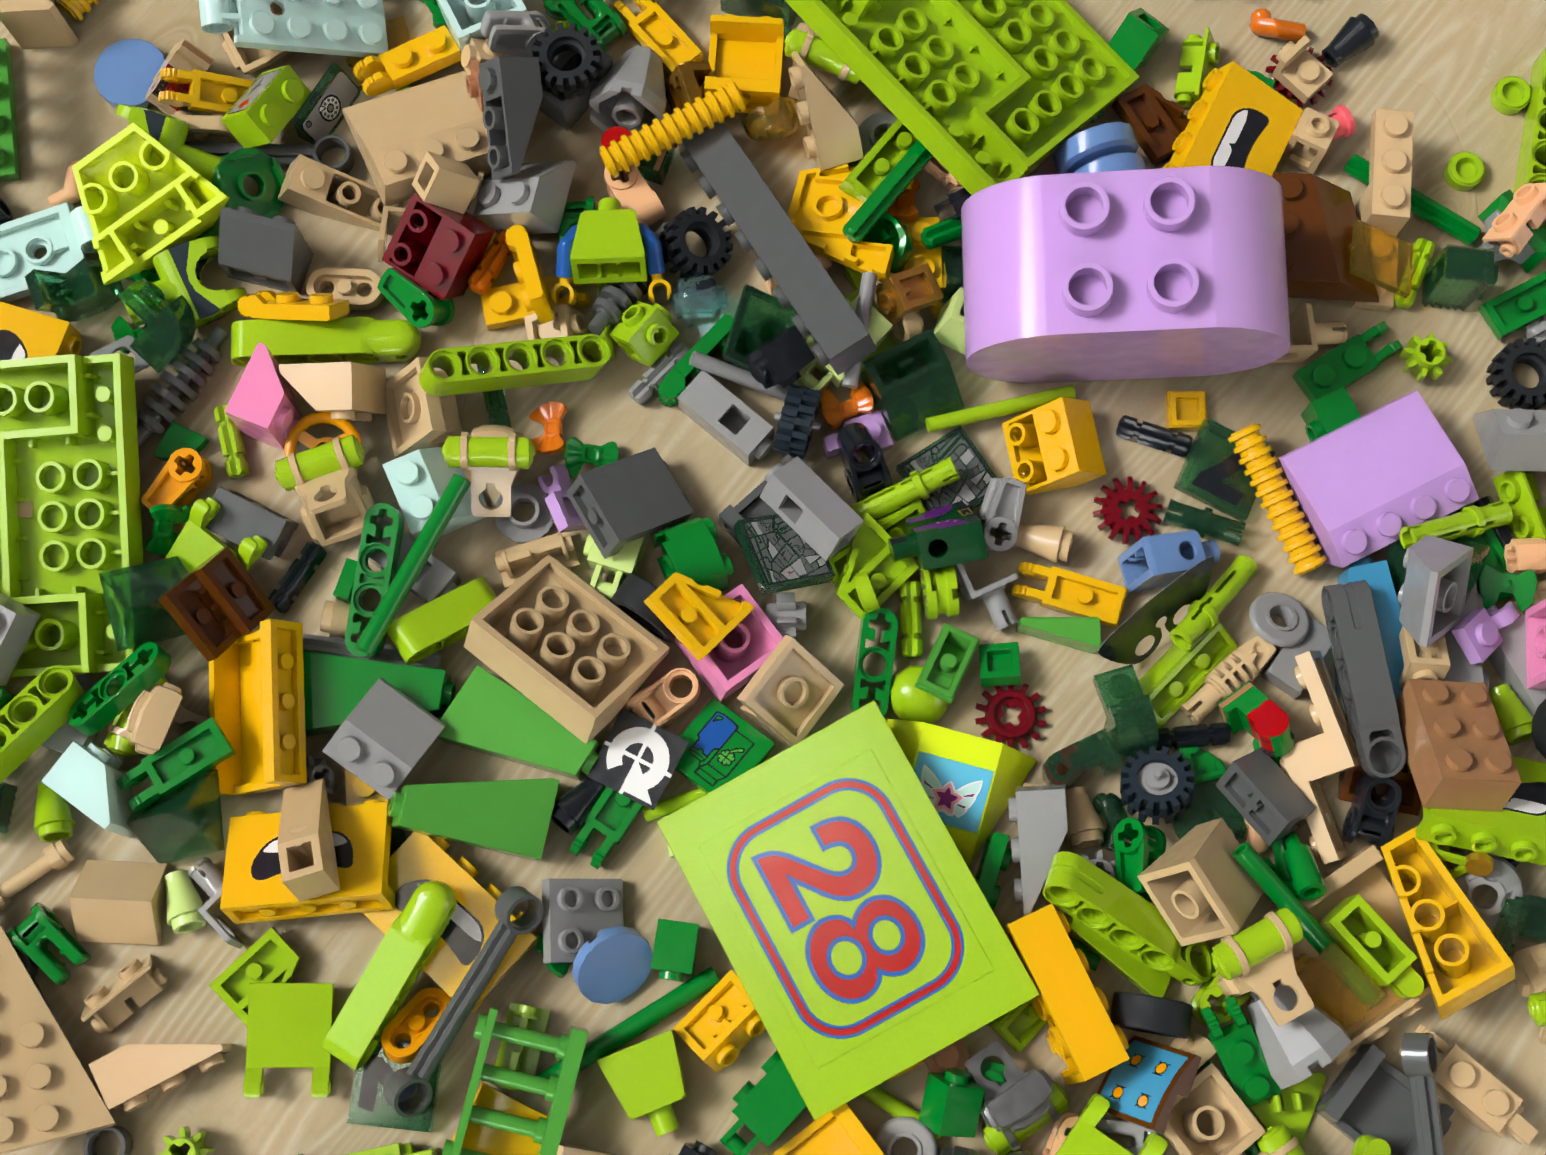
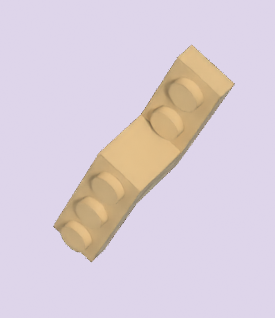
(1388, 196)
(1321, 755)

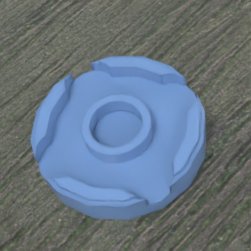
(127, 72)
(612, 965)

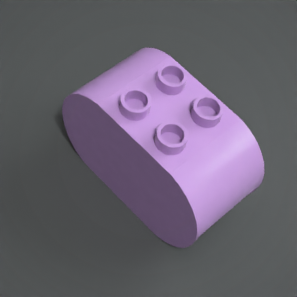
(1125, 275)

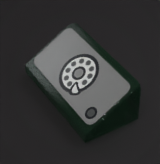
(324, 105)

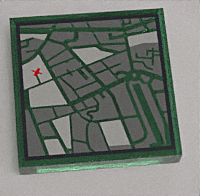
(970, 465)
(780, 556)

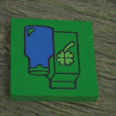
(720, 747)

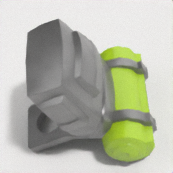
(1018, 1105)

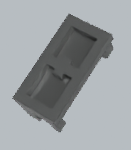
(245, 518)
(1264, 796)

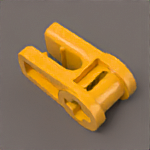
(177, 485)

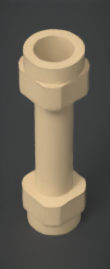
(55, 856)

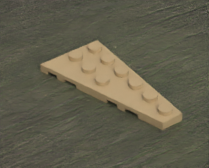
(41, 1079)

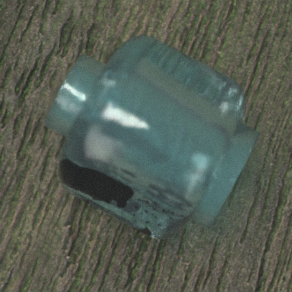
(698, 300)

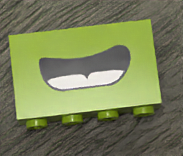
(1513, 833)

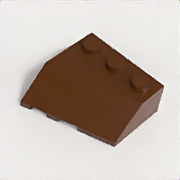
(1317, 240)

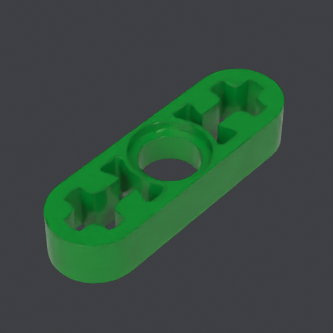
(888, 655)
(102, 702)

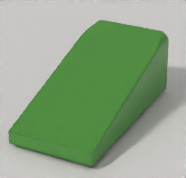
(1073, 632)
(947, 663)

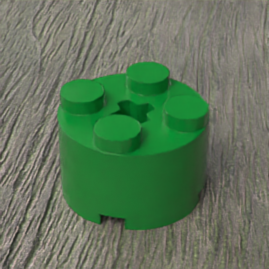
(693, 553)

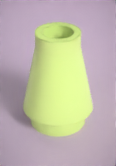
(182, 903)

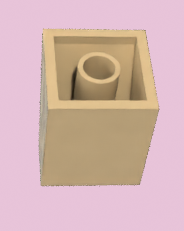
(1202, 885)

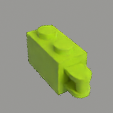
(1373, 946)

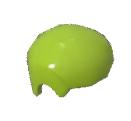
(912, 703)

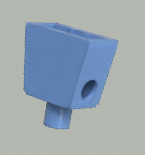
(1163, 558)

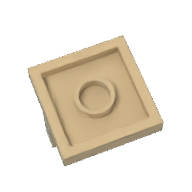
(416, 416)
(790, 691)

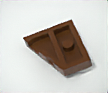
(1153, 119)

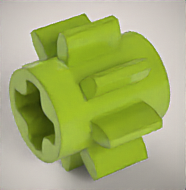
(1425, 357)
(196, 1143)

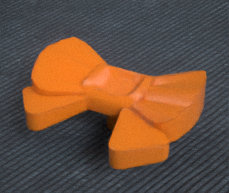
(905, 205)
(836, 412)
(551, 416)

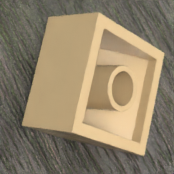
(341, 388)

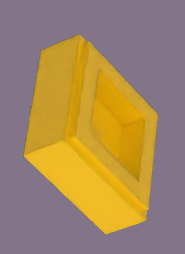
(1185, 410)

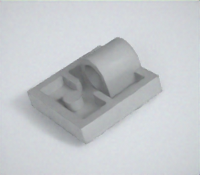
(576, 912)

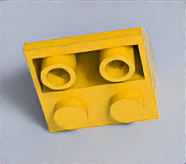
(1054, 446)

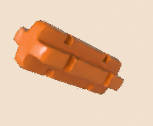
(490, 265)

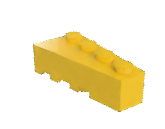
(1449, 935)
(1067, 999)

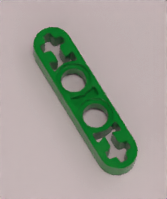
(367, 579)

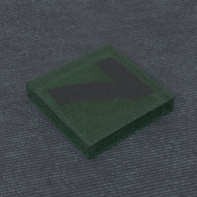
(1214, 473)
(367, 1097)

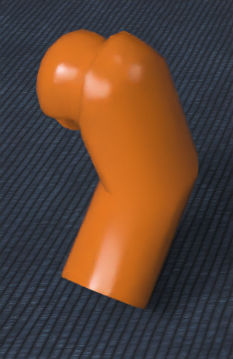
(1265, 26)

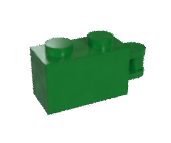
(764, 1107)

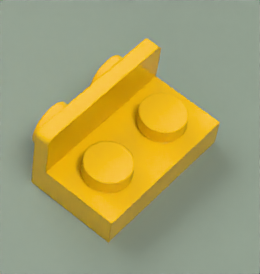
(721, 1023)

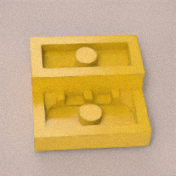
(497, 1141)

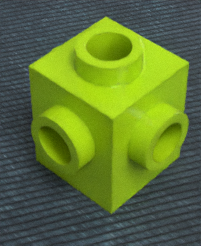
(645, 332)

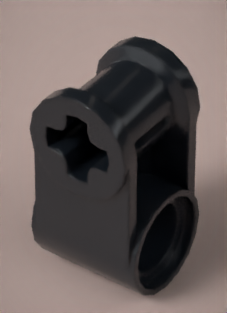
(863, 467)
(1372, 818)

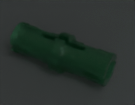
(1204, 522)

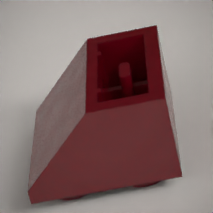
(437, 247)

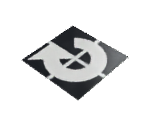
(638, 759)

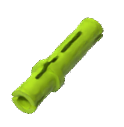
(909, 490)
(1469, 522)
(1204, 612)

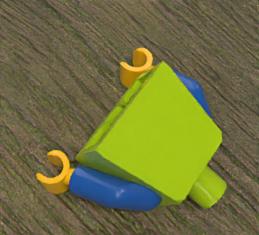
(609, 248)

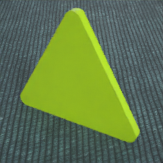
(1292, 1106)

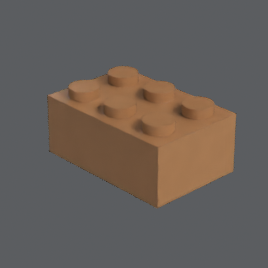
(1456, 746)

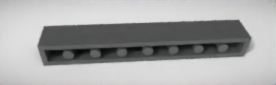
(779, 248)

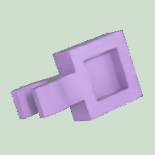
(873, 422)
(559, 504)
(1479, 630)

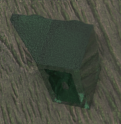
(912, 384)

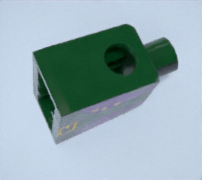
(941, 538)

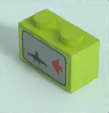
(266, 107)

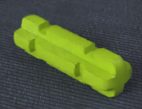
(1422, 252)
(231, 445)
(911, 619)

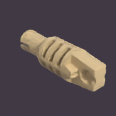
(1234, 671)

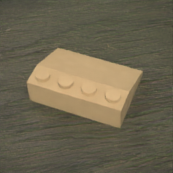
(406, 124)
(565, 647)

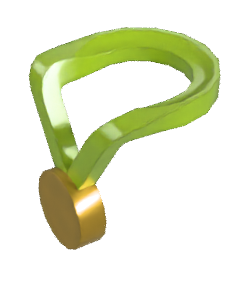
(1475, 863)

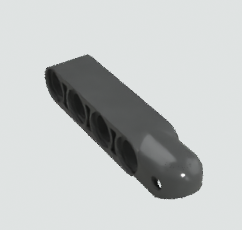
(1364, 677)

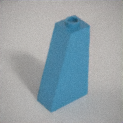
(1387, 612)

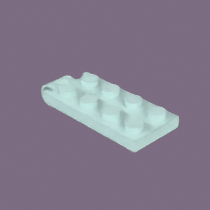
(305, 26)
(60, 229)

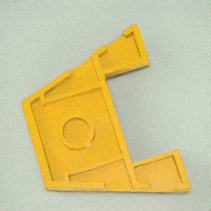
(820, 214)

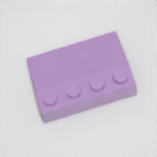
(1377, 478)

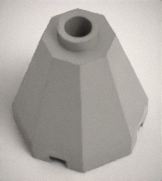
(630, 91)
(1300, 1043)

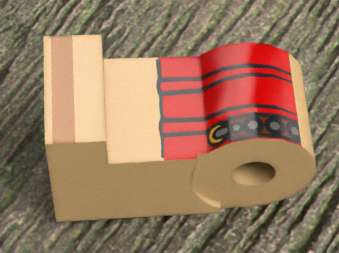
(184, 57)

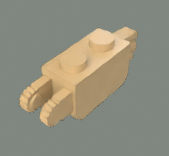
(1478, 1093)

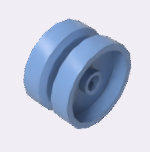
(1099, 150)

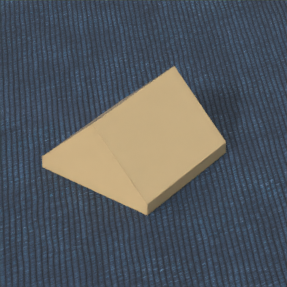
(36, 24)
(119, 902)
(1211, 1118)

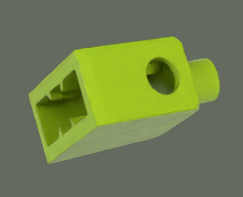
(648, 1080)

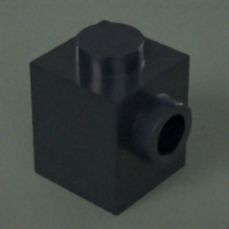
(780, 359)

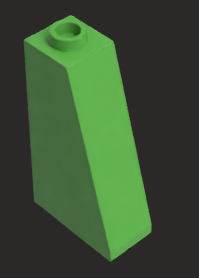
(508, 725)
(485, 814)

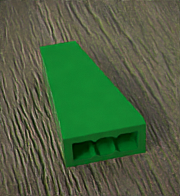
(339, 683)

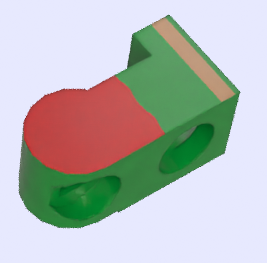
(1260, 718)

